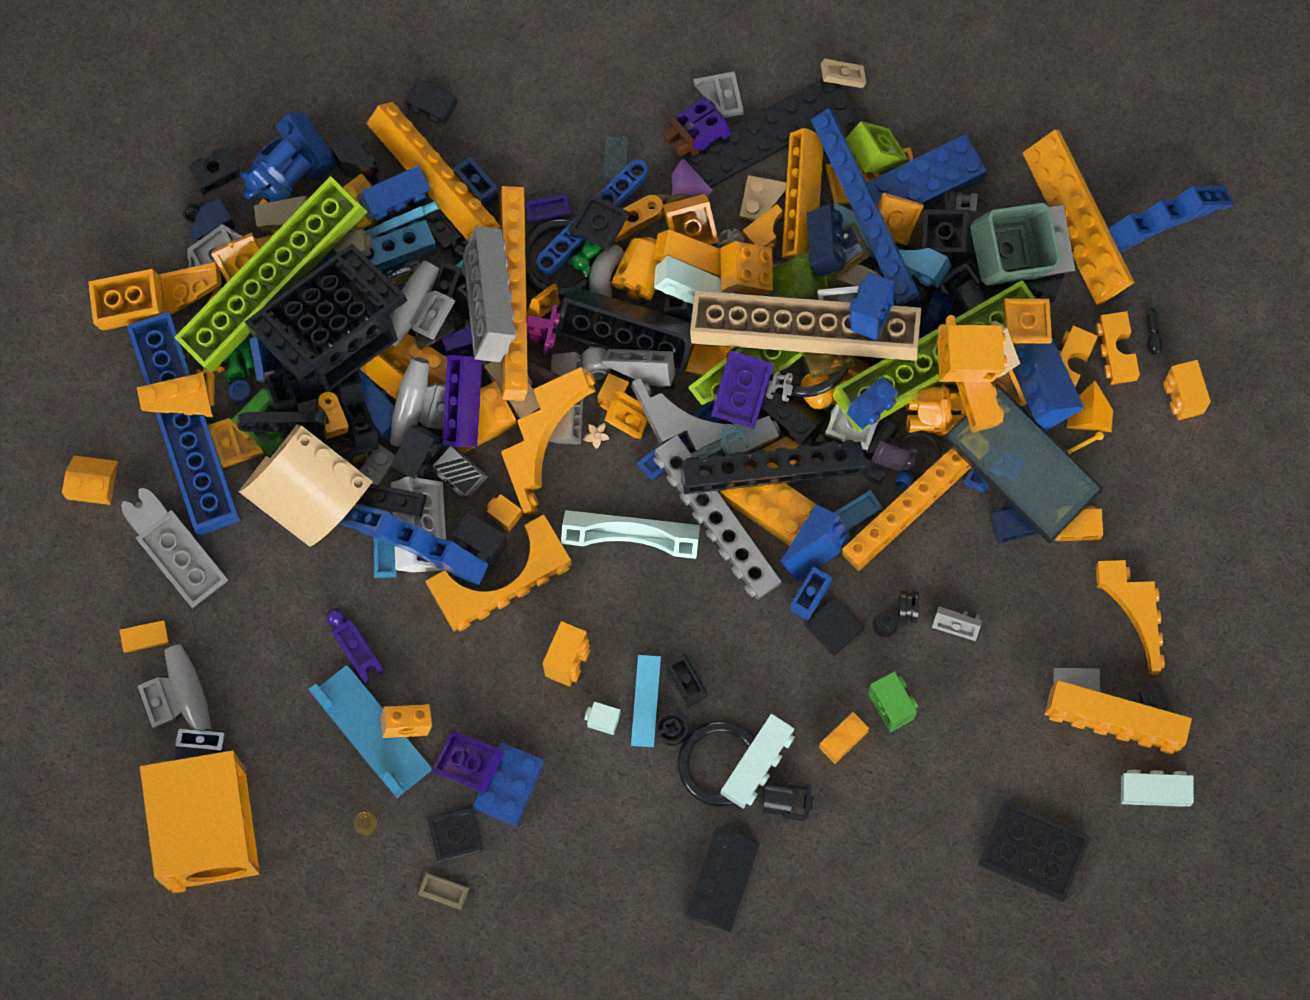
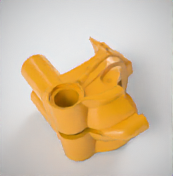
(935, 411)

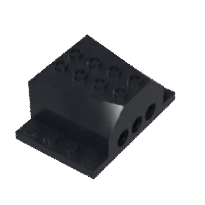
(331, 319)

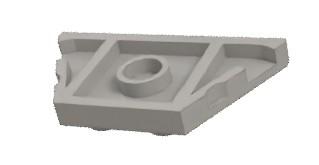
(201, 251)

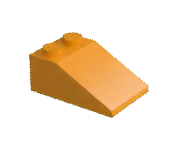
(494, 415)

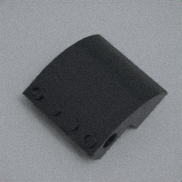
(291, 395)

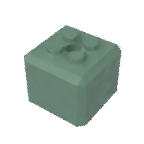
(1027, 233)

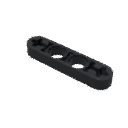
(280, 421)

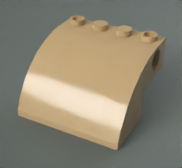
(305, 486)

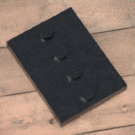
(1034, 851)

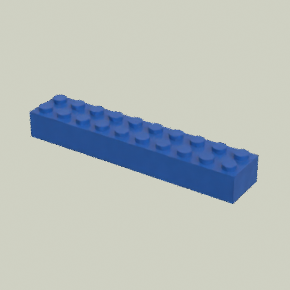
(185, 436)

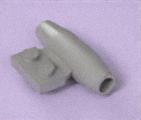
(424, 308)
(417, 401)
(175, 695)

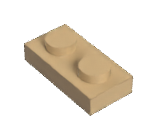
(843, 73)

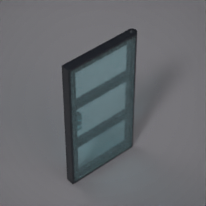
(1026, 468)

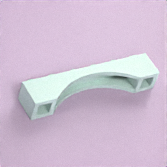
(591, 528)

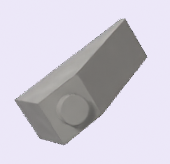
(652, 367)

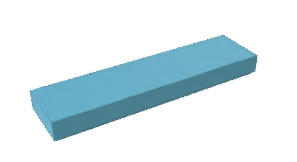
(645, 701)

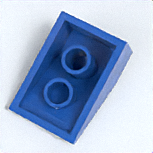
(816, 542)

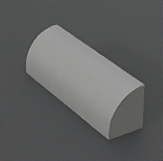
(570, 426)

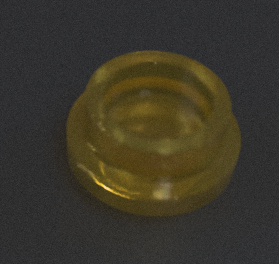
(365, 823)

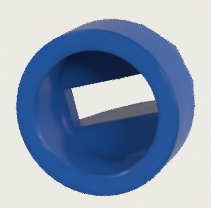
(904, 480)

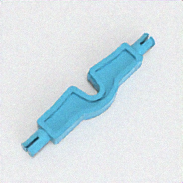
(403, 219)

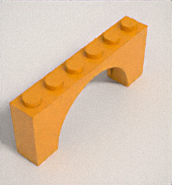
(465, 605)

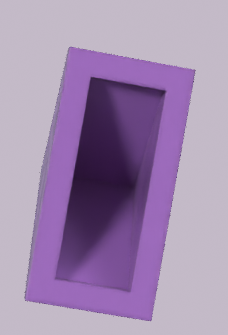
(688, 182)

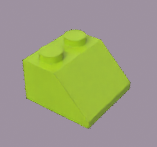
(875, 148)

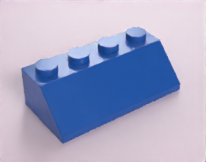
(1046, 383)

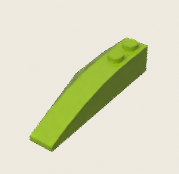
(707, 386)

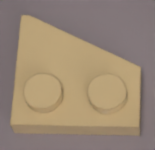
(760, 196)

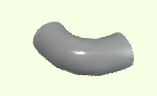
(603, 268)

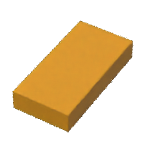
(144, 636)

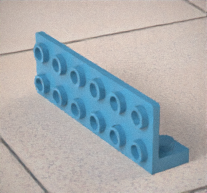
(359, 719)

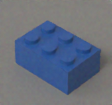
(510, 786)

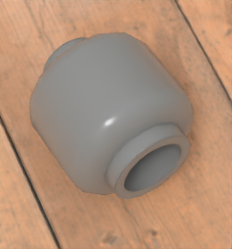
(592, 362)

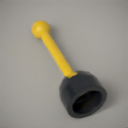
(1098, 436)

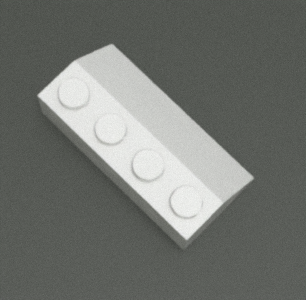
(432, 521)

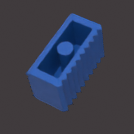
(810, 593)

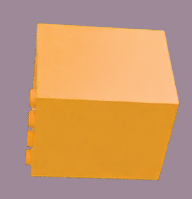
(199, 820)

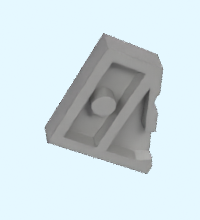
(722, 93)

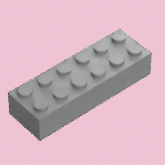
(488, 294)

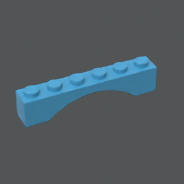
(923, 264)

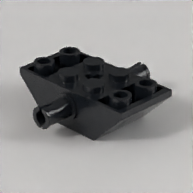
(935, 225)

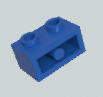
(872, 403)

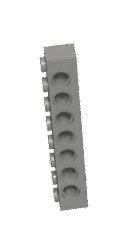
(758, 587)

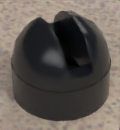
(191, 217)

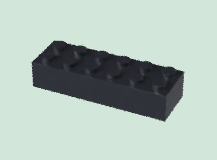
(622, 326)

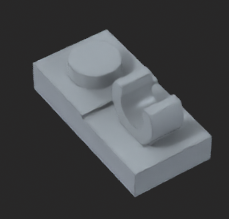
(378, 464)
(957, 624)

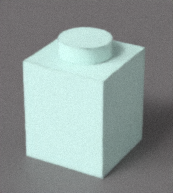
(602, 718)

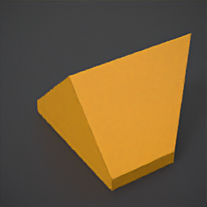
(1096, 413)

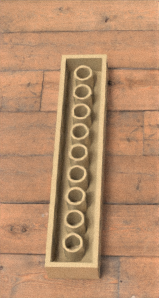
(799, 326)

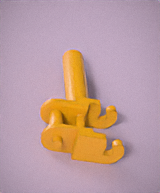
(210, 381)

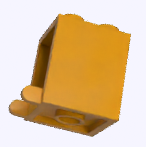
(970, 352)

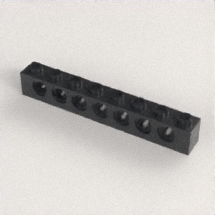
(763, 475)

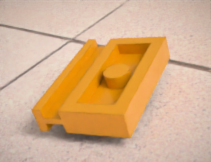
(626, 415)

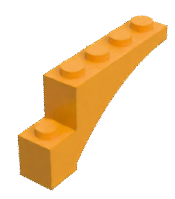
(1139, 603)

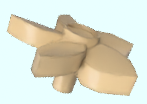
(596, 435)

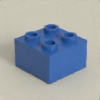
(871, 306)

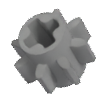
(729, 236)

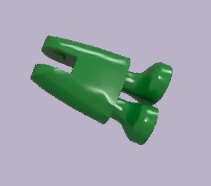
(235, 370)

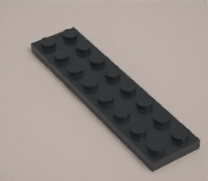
(765, 132)

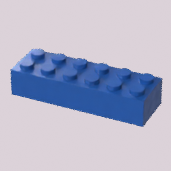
(930, 175)

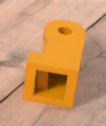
(335, 418)

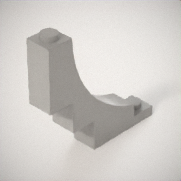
(670, 421)

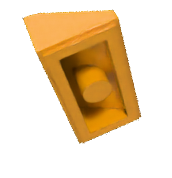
(543, 302)

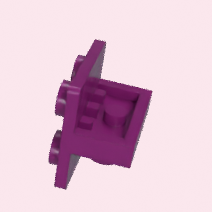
(541, 329)

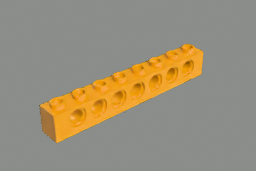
(905, 509)

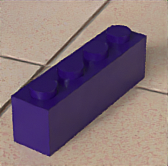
(462, 401)

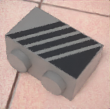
(460, 472)

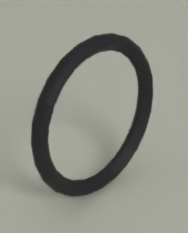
(935, 442)

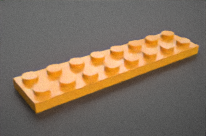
(1088, 233)

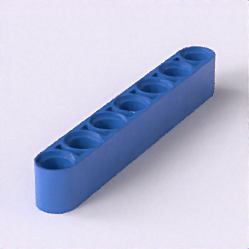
(611, 193)

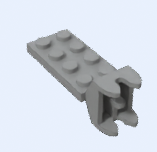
(173, 548)

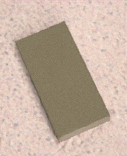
(443, 891)

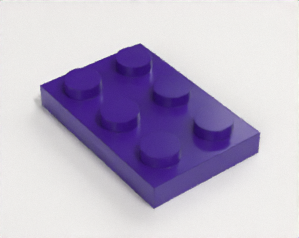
(741, 389)
(468, 761)

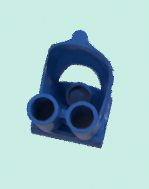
(277, 168)

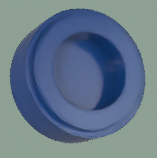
(239, 390)

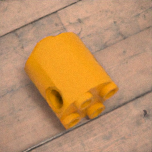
(637, 269)

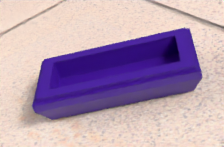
(547, 208)

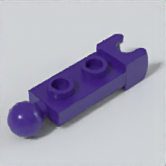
(353, 645)

